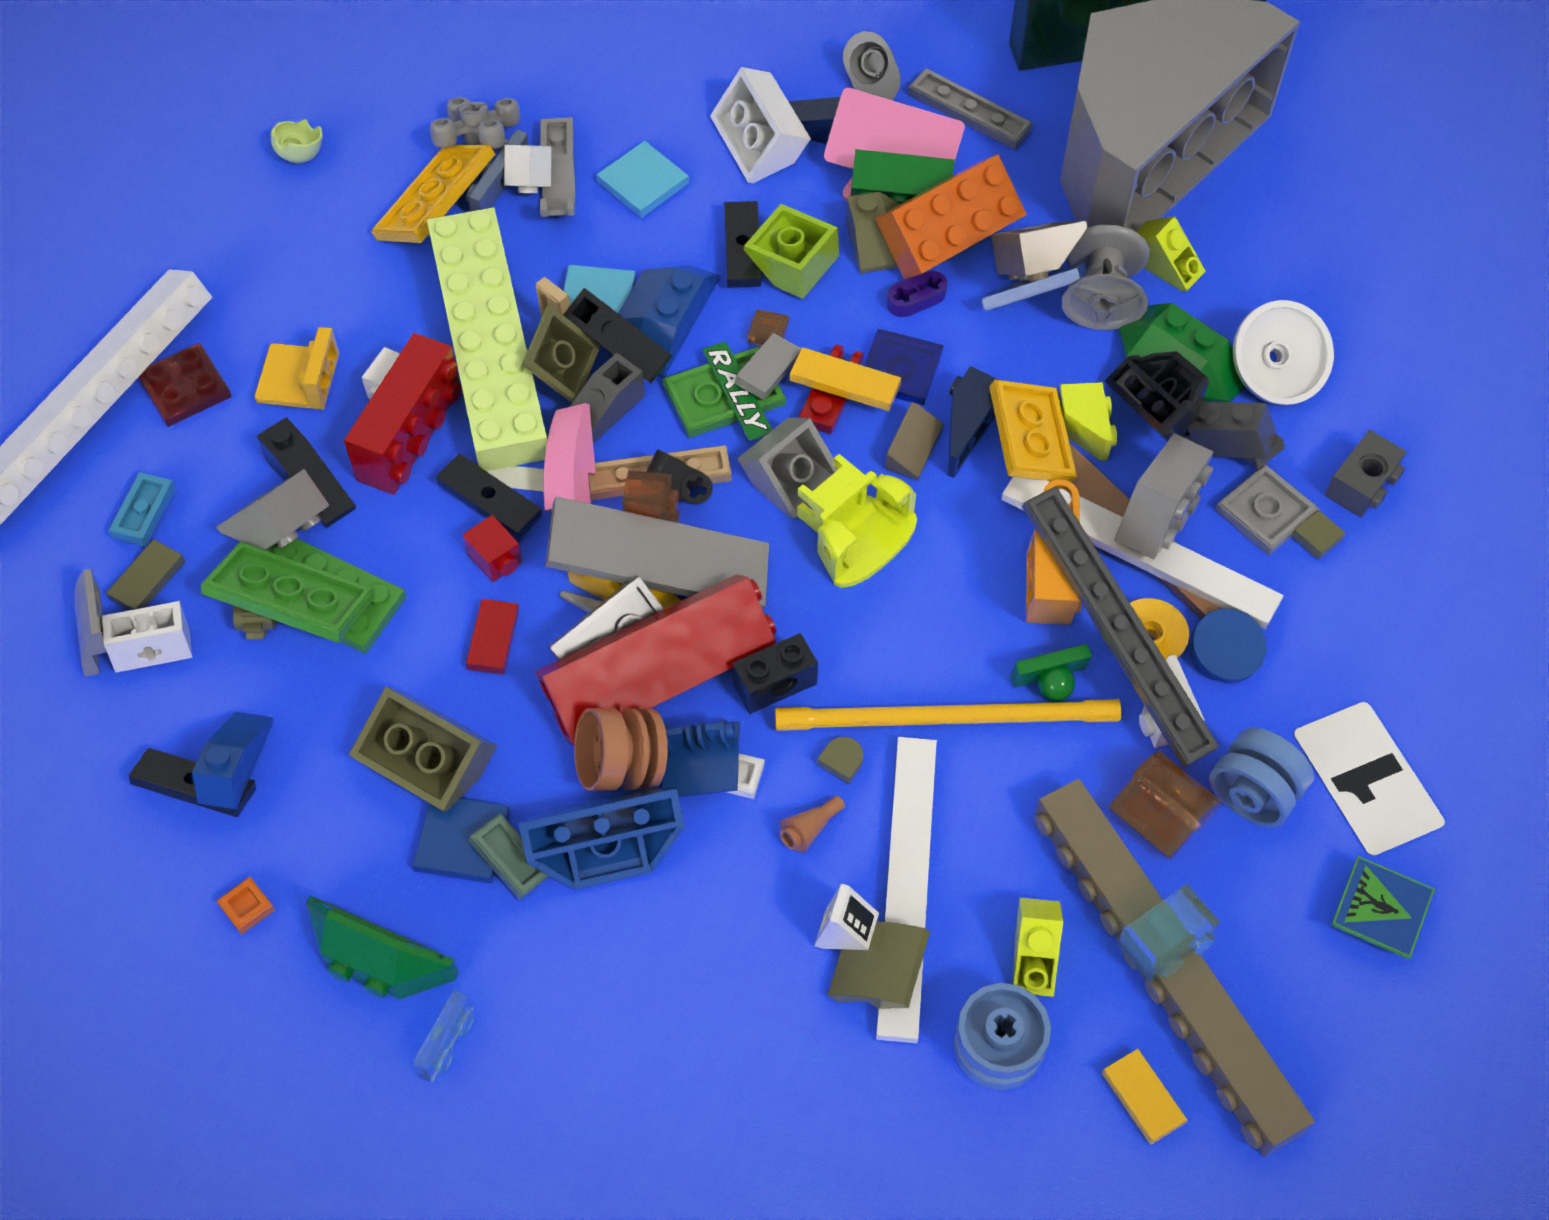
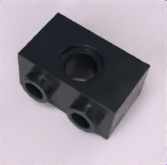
(775, 673)

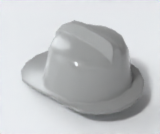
(871, 65)

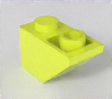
(1171, 253)
(1087, 417)
(1037, 945)

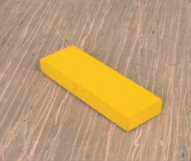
(845, 379)

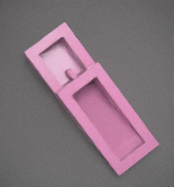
(569, 456)

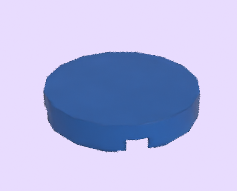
(1228, 645)

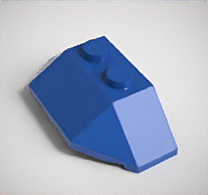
(668, 304)
(603, 837)

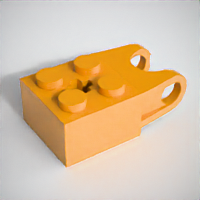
(1047, 589)

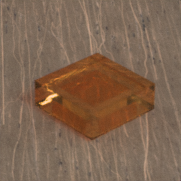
(765, 324)

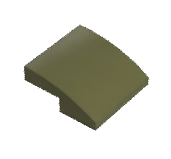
(885, 971)

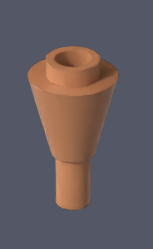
(802, 829)

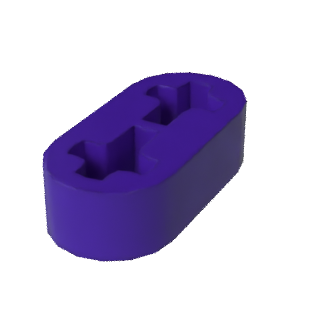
(917, 294)

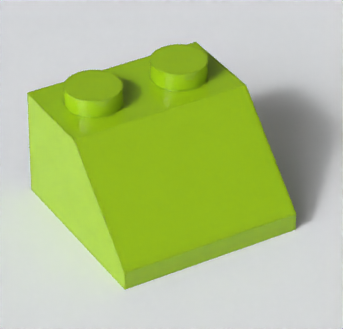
(793, 249)

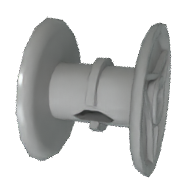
(1107, 294)

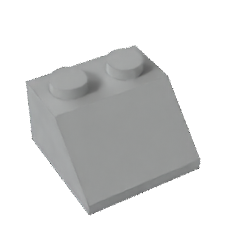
(786, 460)
(277, 514)

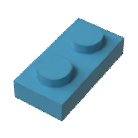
(142, 509)

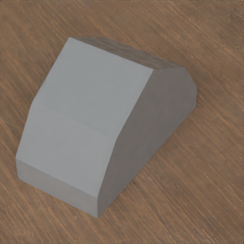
(1167, 101)

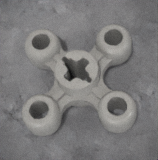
(475, 122)

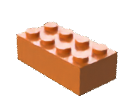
(950, 216)

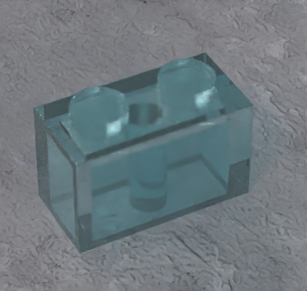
(1169, 933)

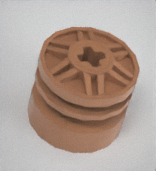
(620, 749)

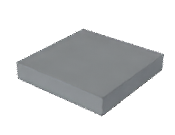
(1266, 509)

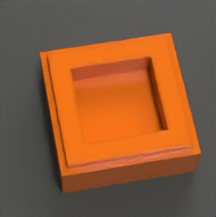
(245, 905)

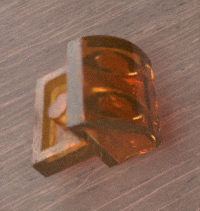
(1164, 804)

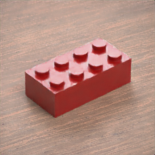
(403, 414)

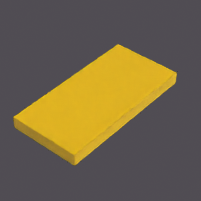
(432, 193)

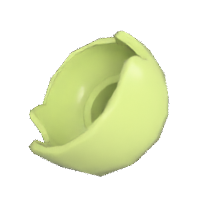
(296, 141)

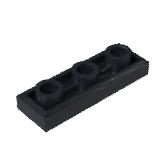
(740, 226)
(489, 495)
(174, 778)

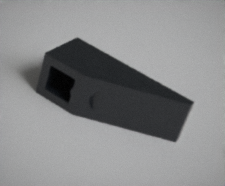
(617, 334)

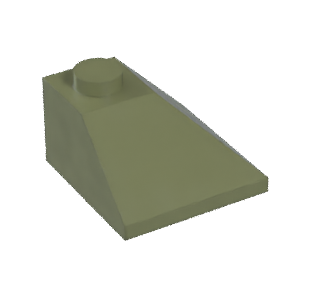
(865, 236)
(561, 354)

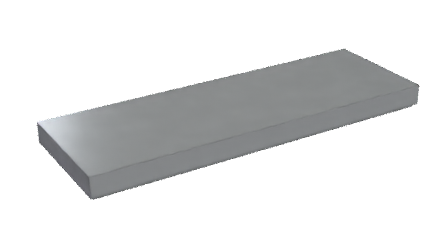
(661, 552)

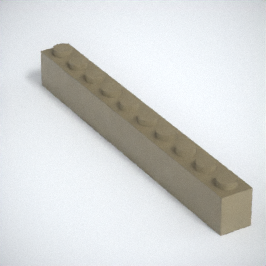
(1192, 996)

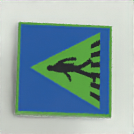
(1383, 907)

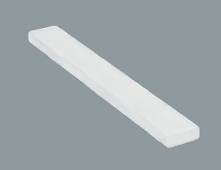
(1177, 565)
(909, 866)

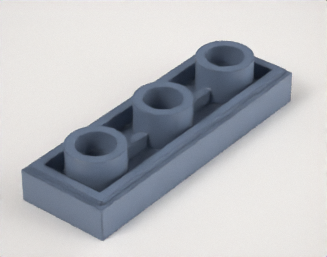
(491, 185)

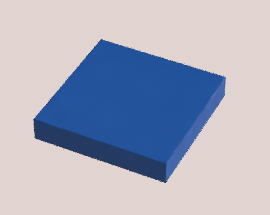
(445, 843)

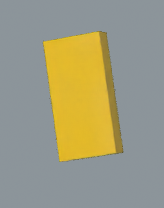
(1144, 1096)

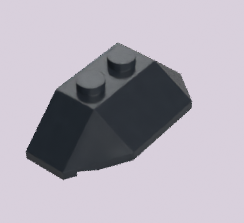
(1161, 390)

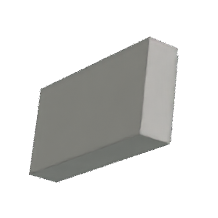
(768, 366)

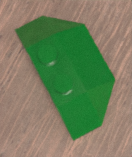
(1172, 329)
(375, 955)

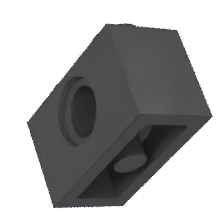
(1366, 473)

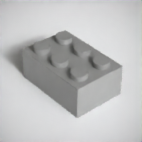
(1165, 497)

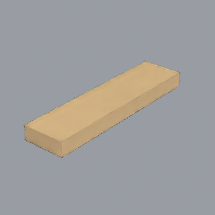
(612, 475)

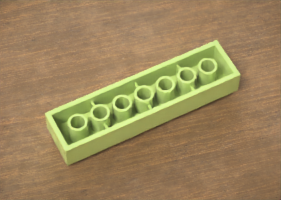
(488, 340)

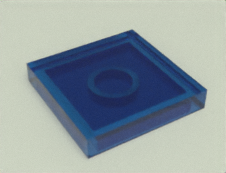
(907, 358)

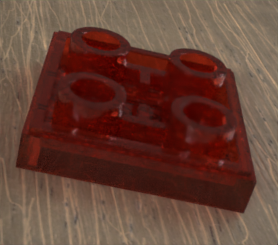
(184, 384)

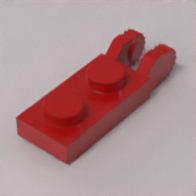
(824, 407)

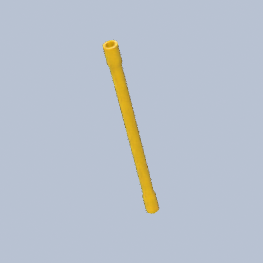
(1087, 711)

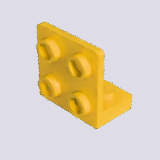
(299, 373)

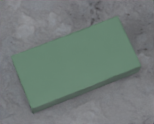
(504, 852)

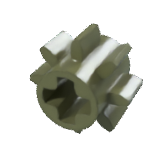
(251, 623)

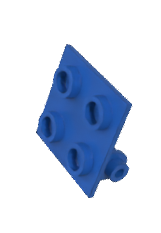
(702, 758)

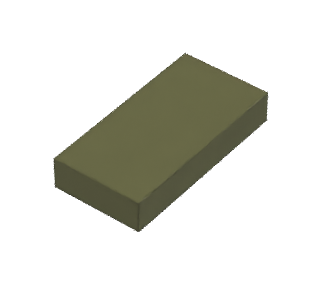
(145, 576)

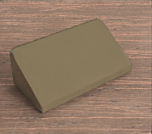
(913, 442)

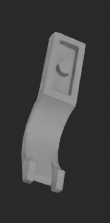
(561, 196)

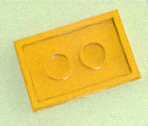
(1032, 431)

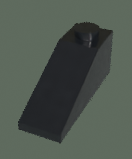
(290, 453)

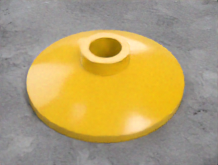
(1164, 624)

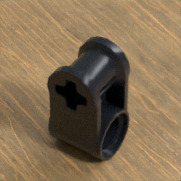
(681, 474)

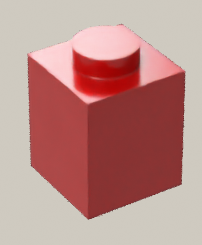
(492, 548)

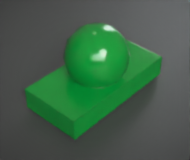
(1052, 671)

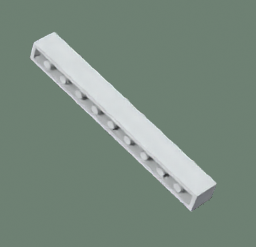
(96, 384)

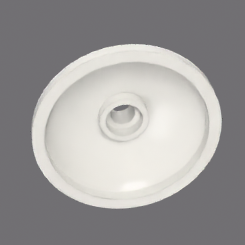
(1301, 348)

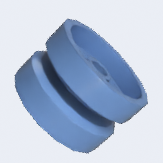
(1261, 777)
(1025, 1030)

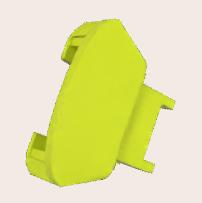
(854, 530)

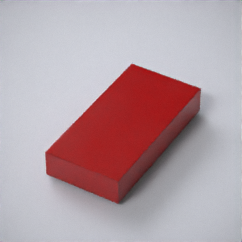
(492, 636)

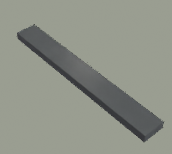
(1120, 627)

